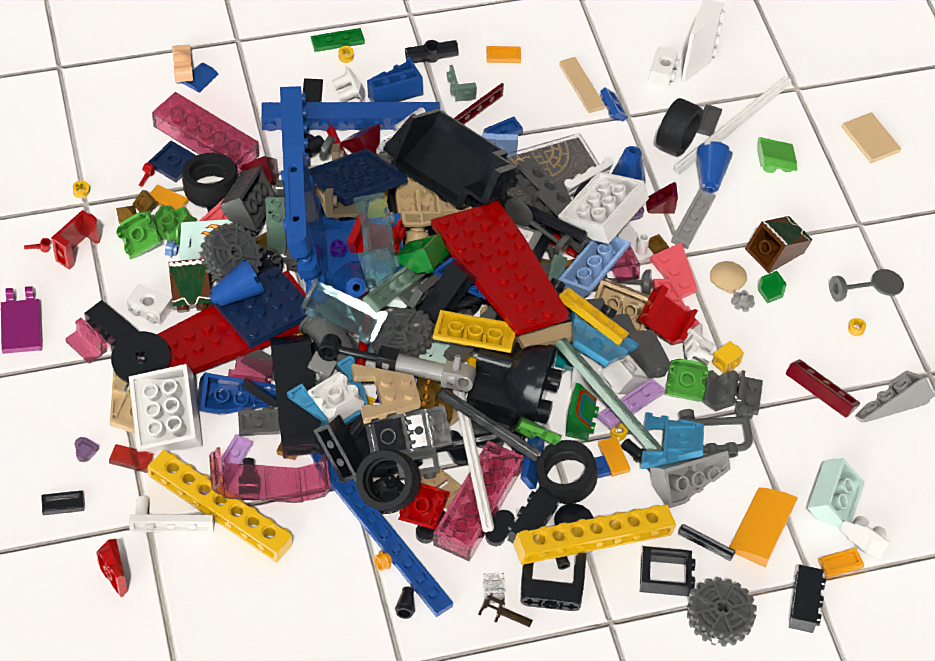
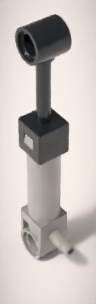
(451, 374)

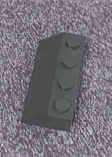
(246, 199)

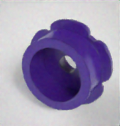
(338, 243)

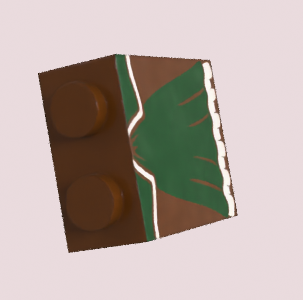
(777, 243)
(189, 285)

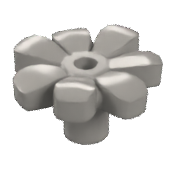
(743, 301)

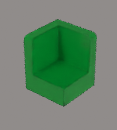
(772, 287)

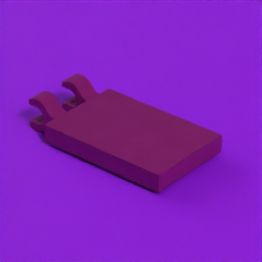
(20, 323)

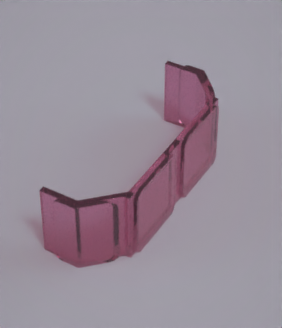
(269, 482)

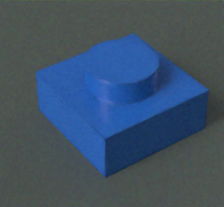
(602, 467)

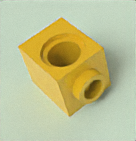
(728, 357)

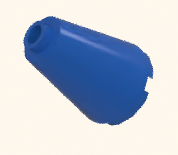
(631, 164)
(713, 164)
(349, 275)
(236, 285)

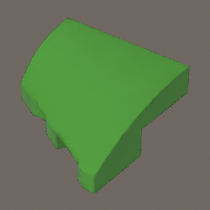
(531, 430)

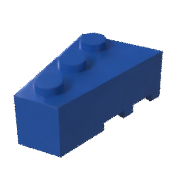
(397, 84)

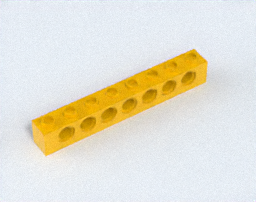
(175, 482)
(609, 532)

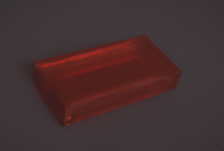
(131, 458)

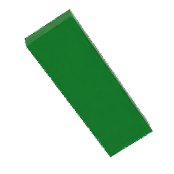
(337, 39)

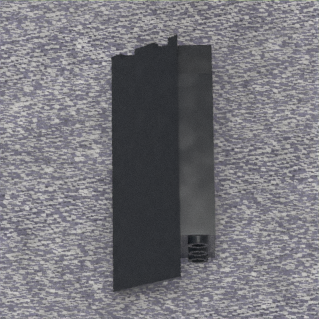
(451, 160)

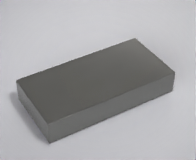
(709, 120)

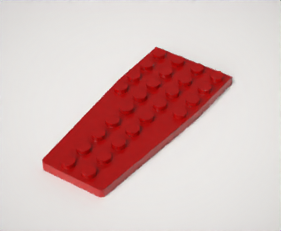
(504, 264)
(210, 340)

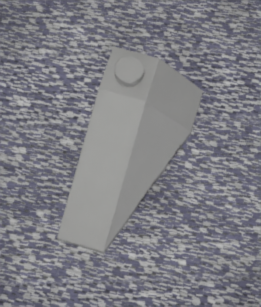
(904, 393)
(685, 478)

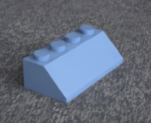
(593, 265)

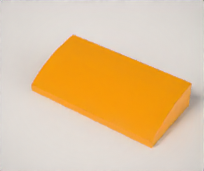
(763, 525)

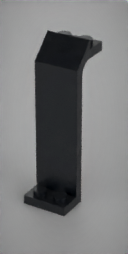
(290, 367)

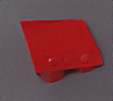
(426, 507)
(111, 566)

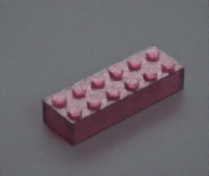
(203, 131)
(461, 525)

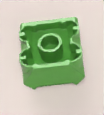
(776, 155)
(169, 222)
(138, 234)
(687, 380)

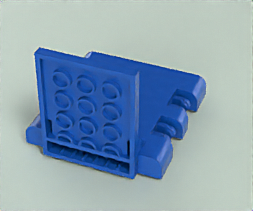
(308, 228)

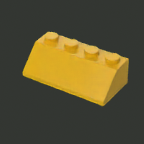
(474, 332)

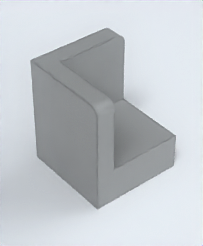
(322, 367)

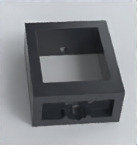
(666, 555)

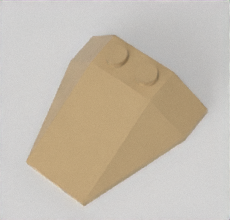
(420, 205)

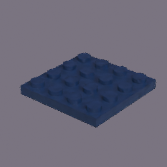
(357, 176)
(268, 313)

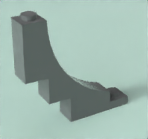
(649, 353)

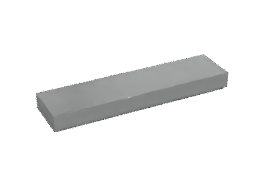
(693, 218)

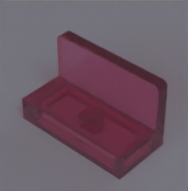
(627, 266)
(86, 341)
(253, 369)

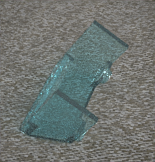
(379, 252)
(343, 311)

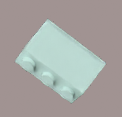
(836, 493)

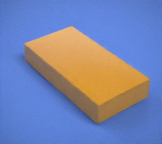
(503, 54)
(167, 197)
(614, 456)
(841, 562)

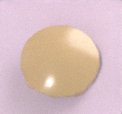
(728, 276)

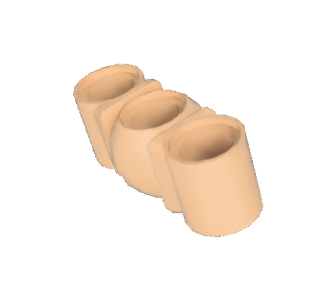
(182, 63)

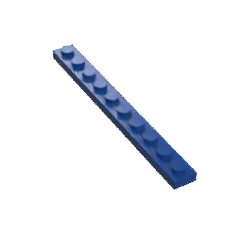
(391, 543)

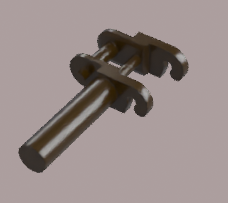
(503, 611)

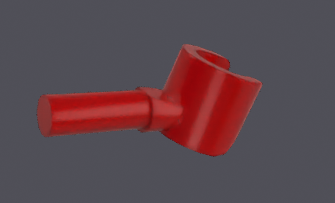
(149, 171)
(44, 245)

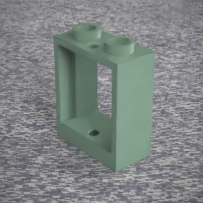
(274, 223)

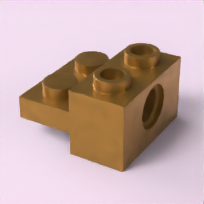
(428, 392)

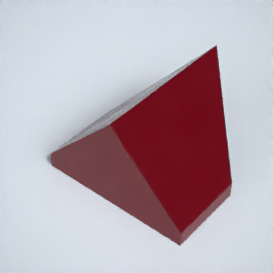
(367, 138)
(269, 166)
(663, 201)

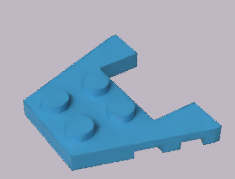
(597, 345)
(303, 399)
(681, 441)

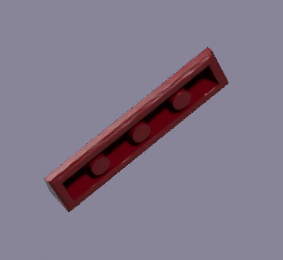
(481, 104)
(822, 388)

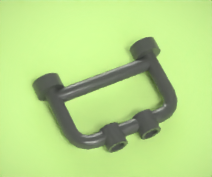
(743, 417)

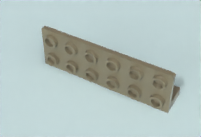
(333, 207)

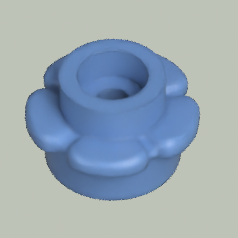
(171, 248)

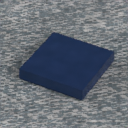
(170, 160)

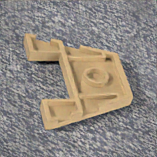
(395, 392)
(121, 406)

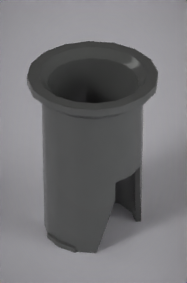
(319, 327)

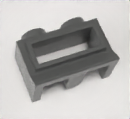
(428, 473)

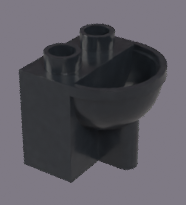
(515, 383)

